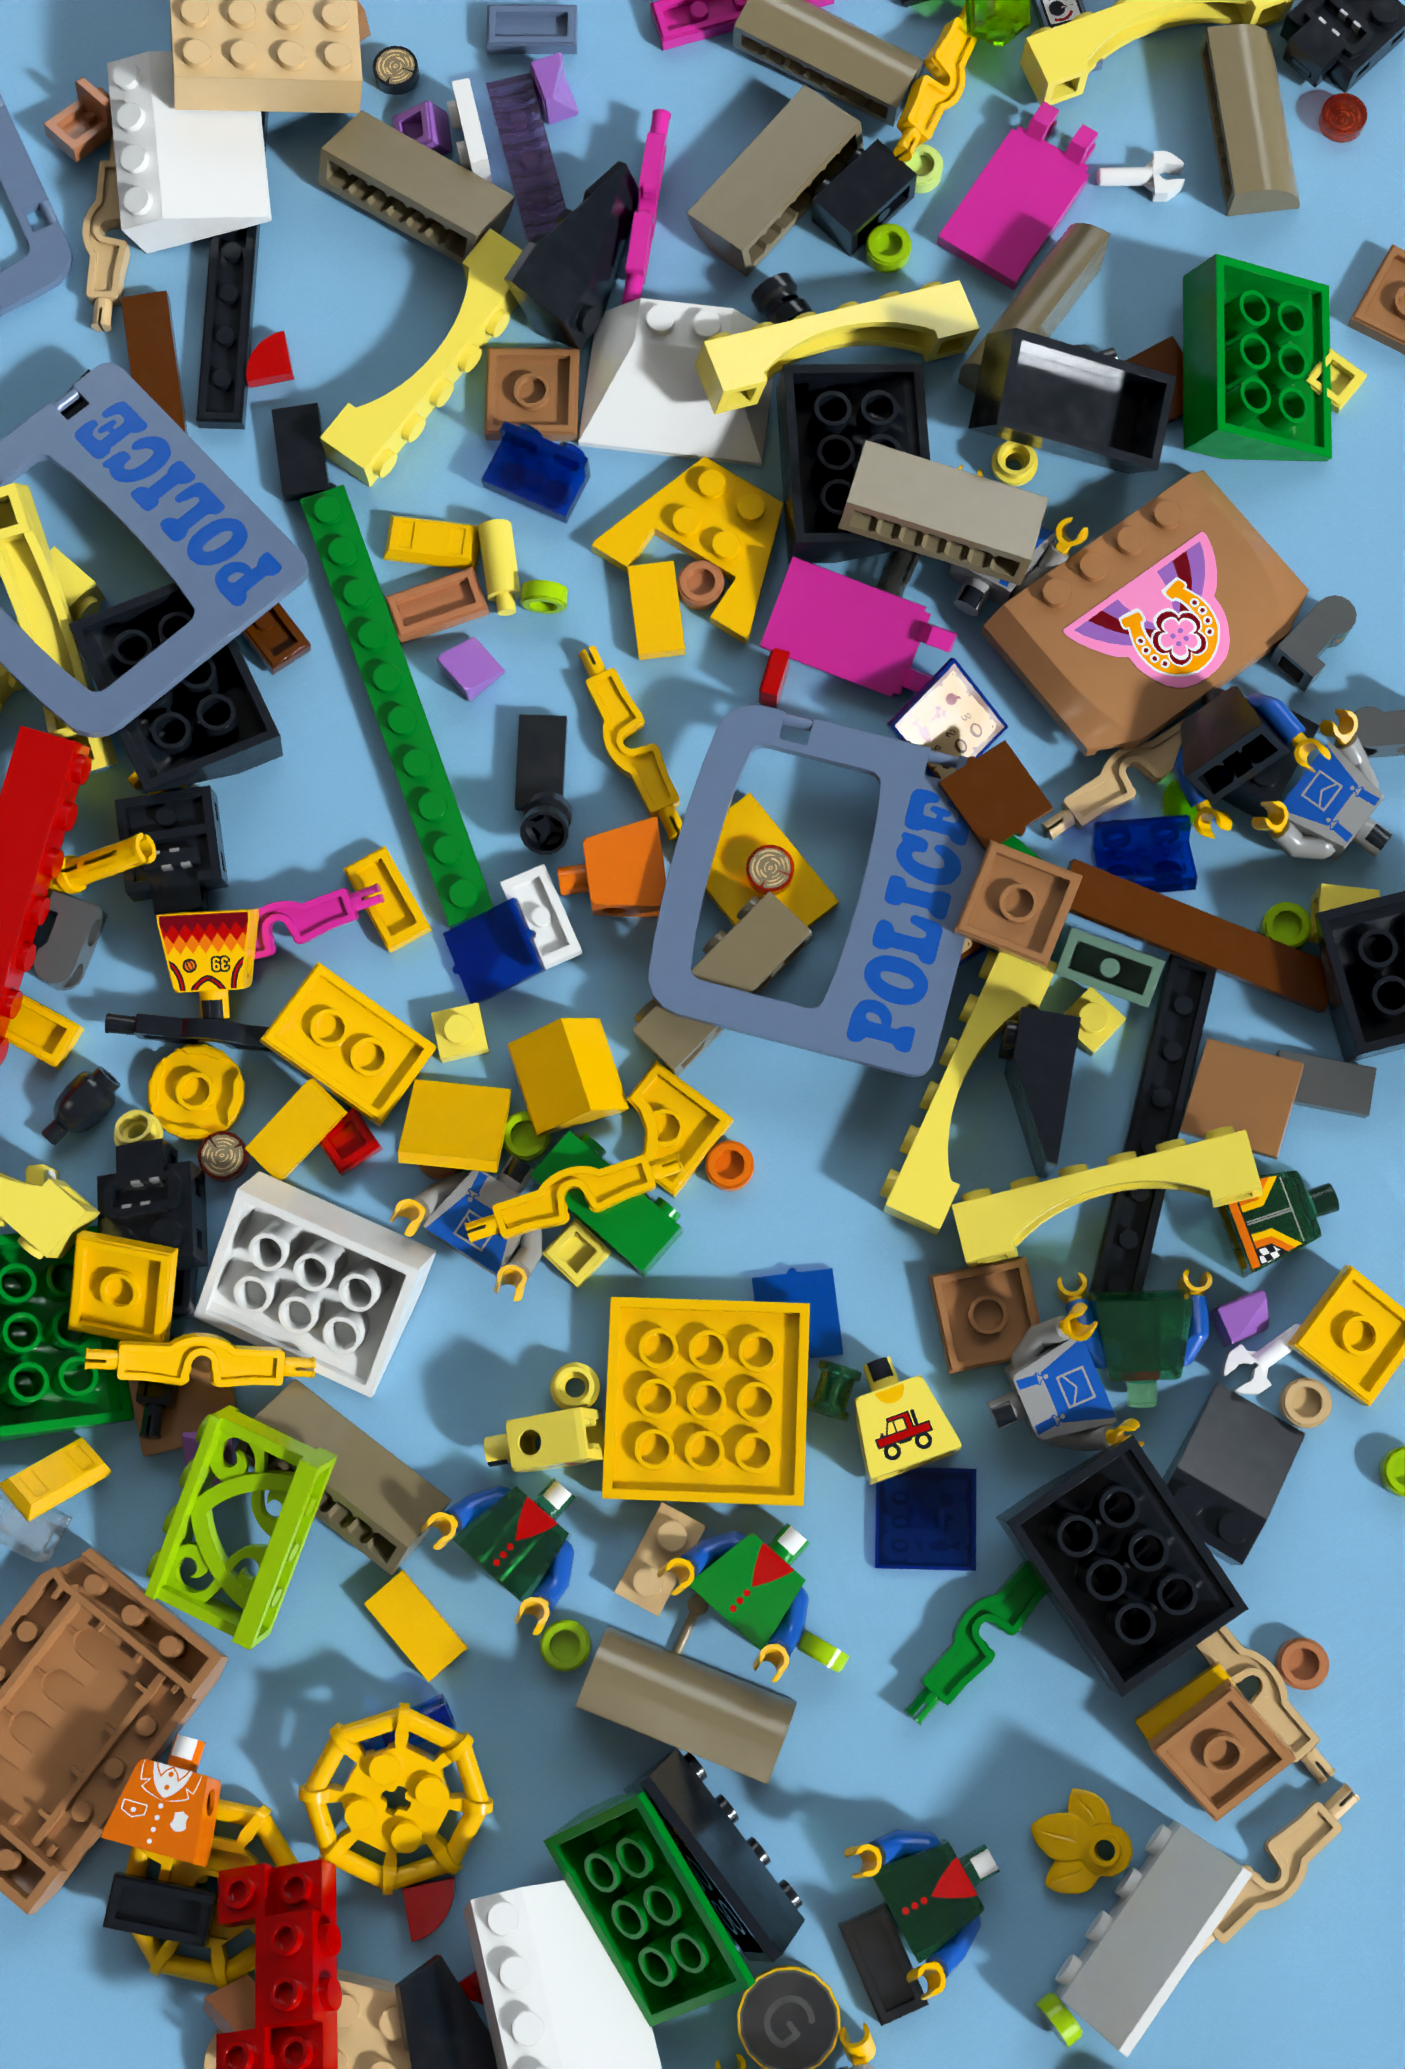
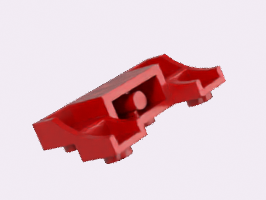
(293, 1965)

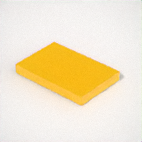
(744, 831)
(348, 1044)

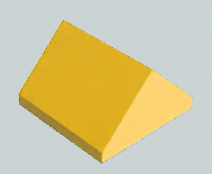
(567, 1074)

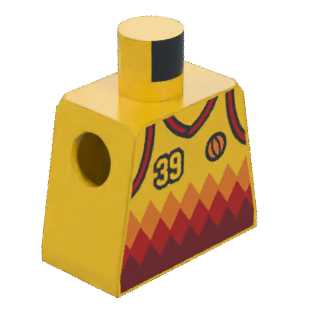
(210, 954)

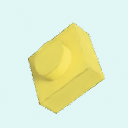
(1097, 1022)
(460, 1032)

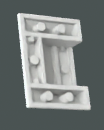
(648, 391)

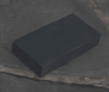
(300, 451)
(540, 756)
(160, 1909)
(882, 1964)

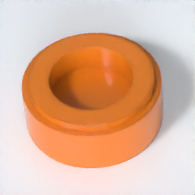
(729, 1166)

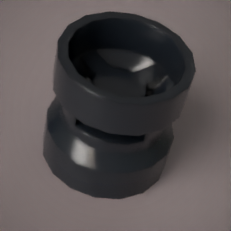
(779, 299)
(543, 833)

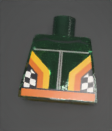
(1276, 1222)

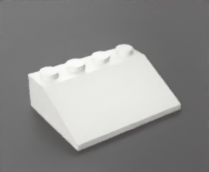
(181, 169)
(313, 1281)
(1150, 1934)
(552, 1985)

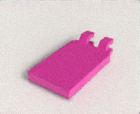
(1019, 199)
(852, 629)

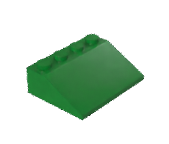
(1247, 363)
(42, 1360)
(647, 1908)

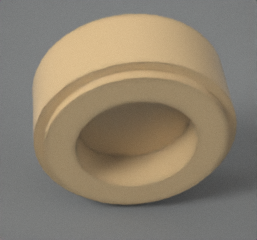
(1305, 1403)

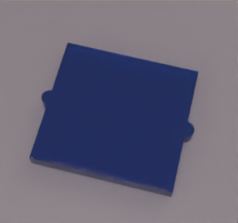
(494, 951)
(807, 1287)

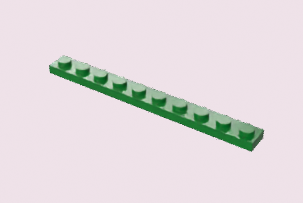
(397, 706)

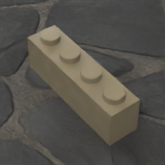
(742, 960)

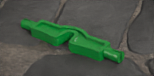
(968, 1651)

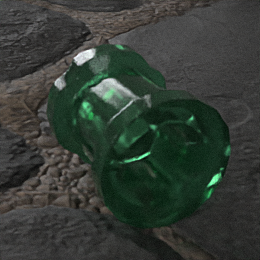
(833, 1390)

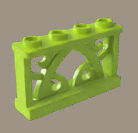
(193, 1515)

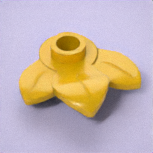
(1073, 1843)

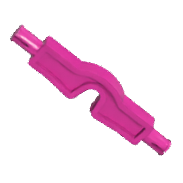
(646, 216)
(313, 917)

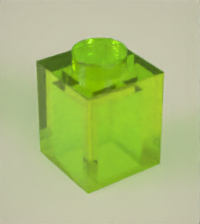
(997, 19)

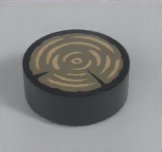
(396, 70)

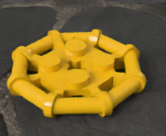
(399, 1828)
(225, 1855)

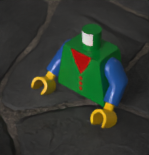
(750, 1588)

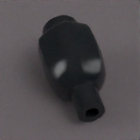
(82, 1104)

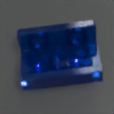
(537, 471)
(1147, 852)

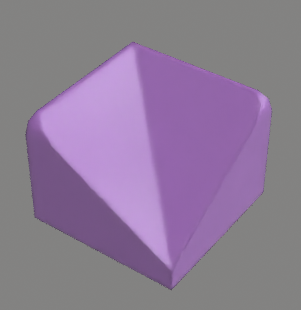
(552, 89)
(1241, 1318)

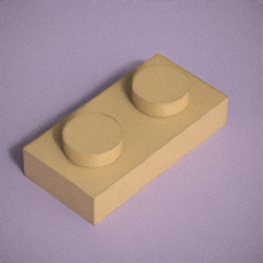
(665, 1539)

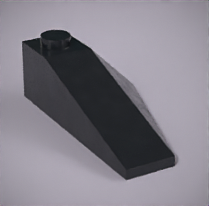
(570, 272)
(440, 2021)

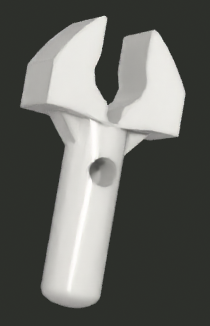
(1147, 176)
(1260, 1359)

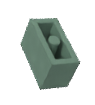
(1110, 967)

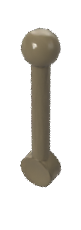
(696, 1606)

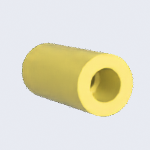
(500, 564)

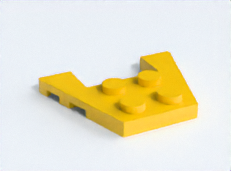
(712, 520)

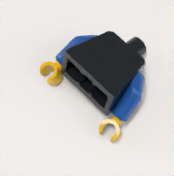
(1230, 744)

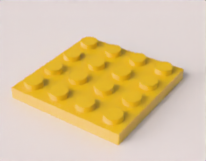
(706, 1401)

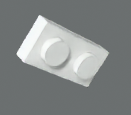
(464, 115)
(544, 915)

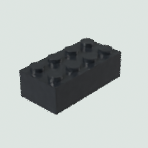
(1072, 401)

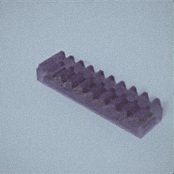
(526, 153)

